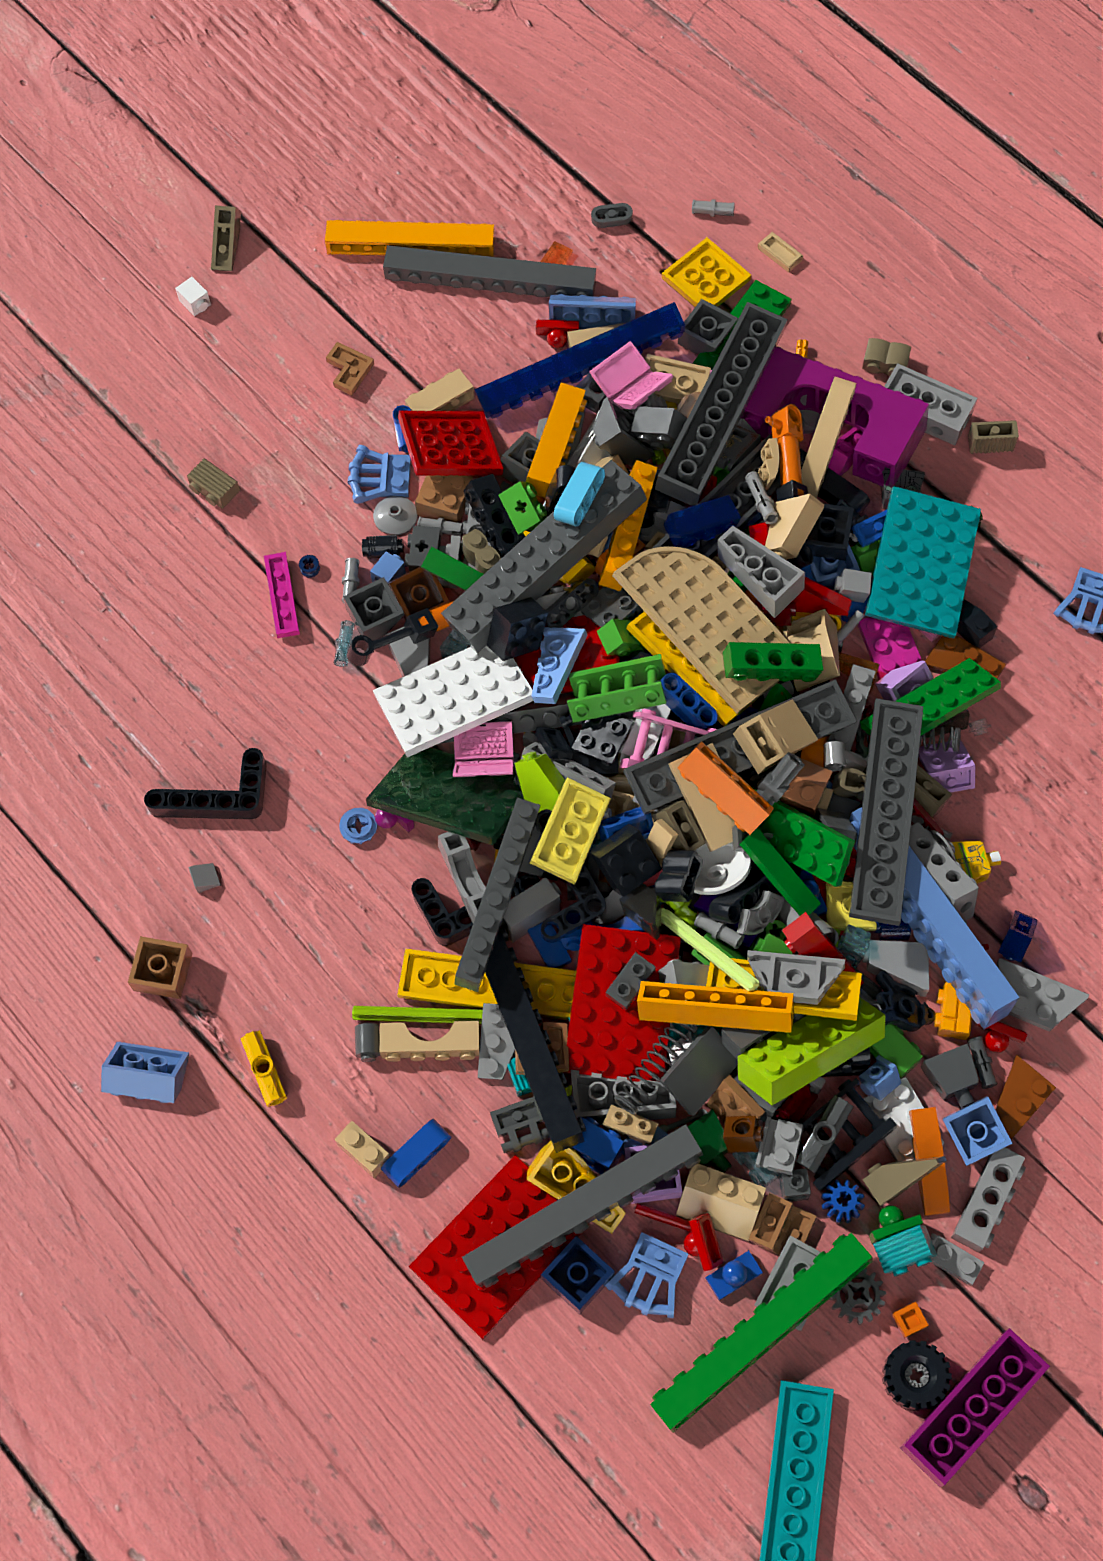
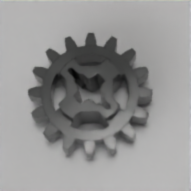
(864, 1302)

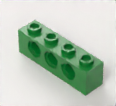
(782, 654)

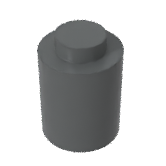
(367, 1041)

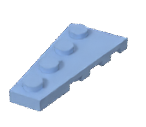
(557, 659)

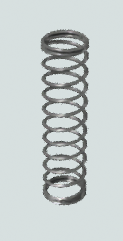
(860, 733)
(628, 1105)

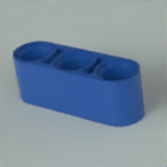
(697, 705)
(416, 1153)

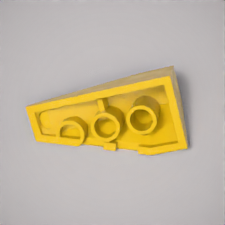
(564, 1173)

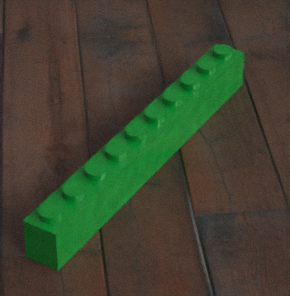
(761, 1332)

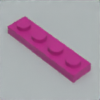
(281, 595)

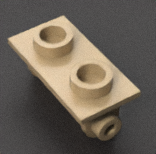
(635, 1126)

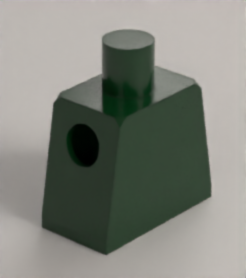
(709, 1137)

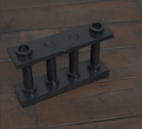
(861, 1143)

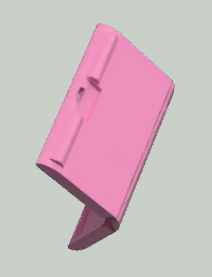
(628, 377)
(484, 750)

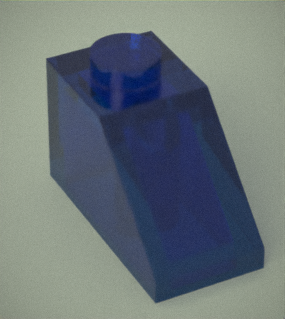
(1017, 936)

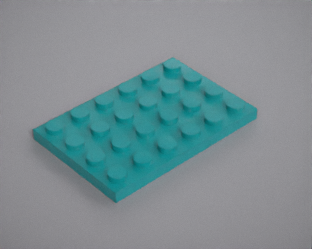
(923, 562)

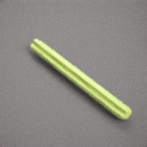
(709, 951)

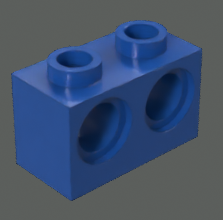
(633, 817)

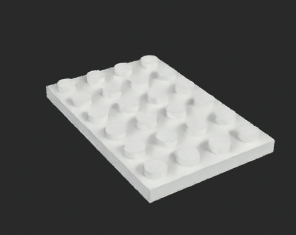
(451, 697)

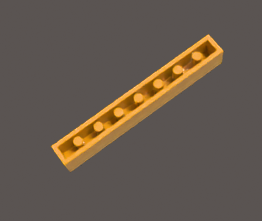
(374, 236)

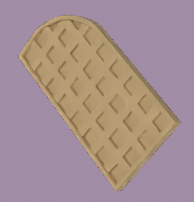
(700, 614)

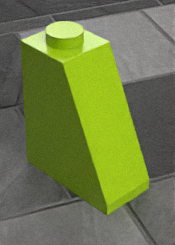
(539, 780)

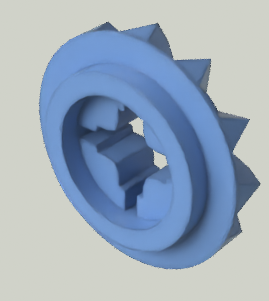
(349, 820)

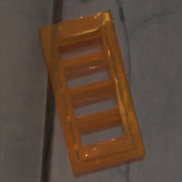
(846, 662)

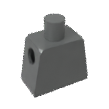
(953, 1074)

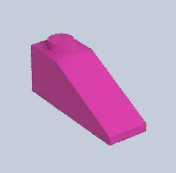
(843, 452)

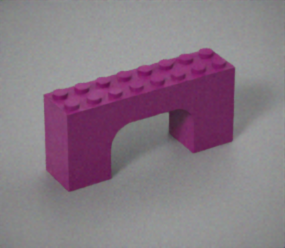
(888, 418)

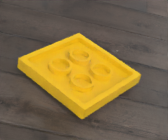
(706, 274)

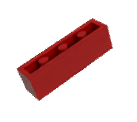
(809, 940)

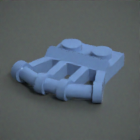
(393, 470)
(1089, 588)
(658, 1260)

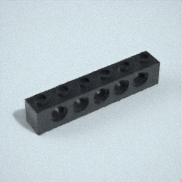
(488, 490)

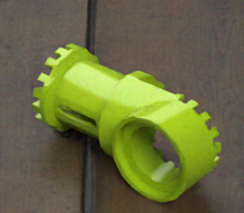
(683, 912)

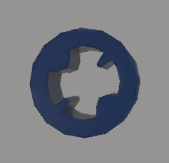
(307, 559)

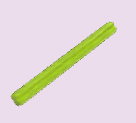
(414, 1014)

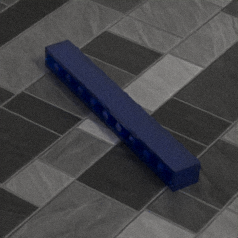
(578, 360)

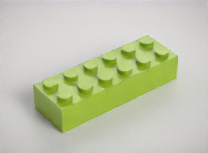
(811, 1049)

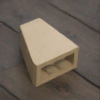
(793, 525)

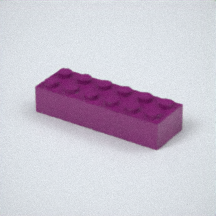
(974, 1407)

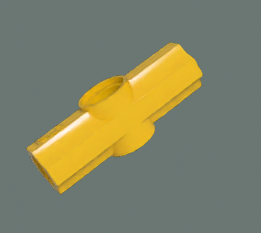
(269, 1081)

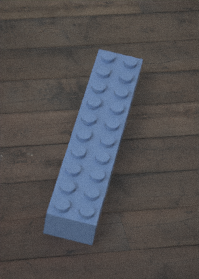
(951, 943)

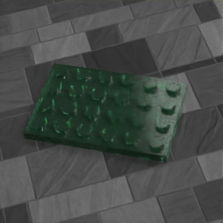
(428, 793)

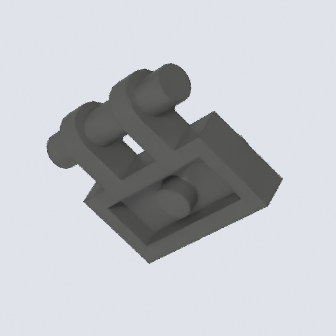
(515, 1118)

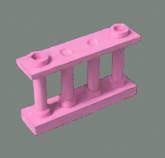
(648, 717)

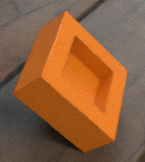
(910, 1319)

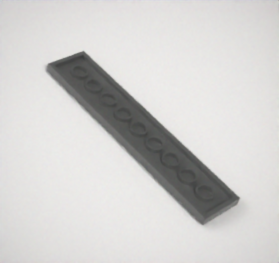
(655, 783)
(886, 812)

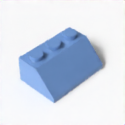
(144, 1072)

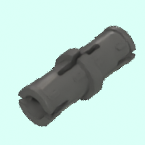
(982, 1062)

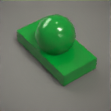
(893, 1223)

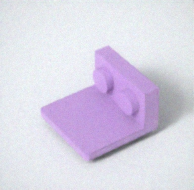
(950, 769)

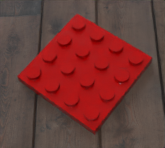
(450, 443)

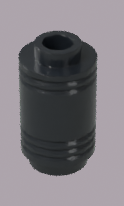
(376, 546)

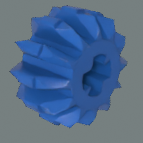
(851, 1207)

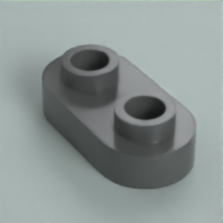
(610, 214)

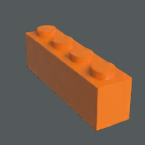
(725, 788)

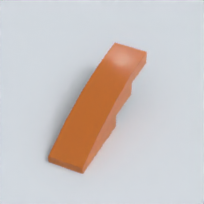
(928, 1144)

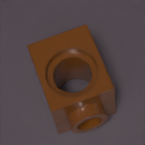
(742, 1134)

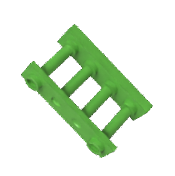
(617, 676)

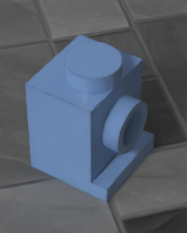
(880, 1078)

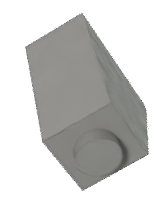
(410, 656)
(902, 961)

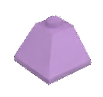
(903, 680)

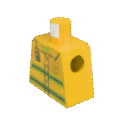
(975, 860)

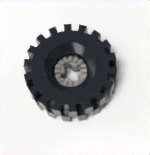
(925, 1360)

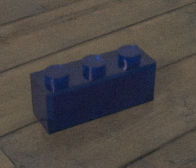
(701, 521)

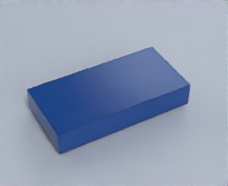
(554, 953)

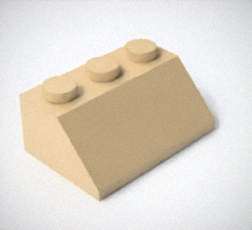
(727, 1199)

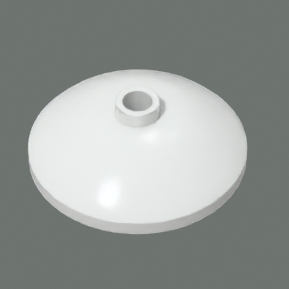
(721, 869)

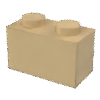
(362, 1149)

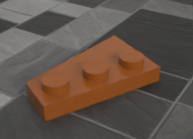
(955, 650)
(1021, 1096)

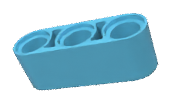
(579, 494)

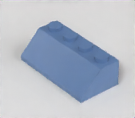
(592, 310)

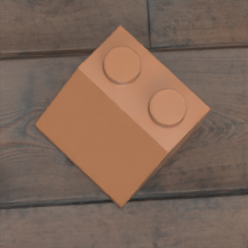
(807, 787)

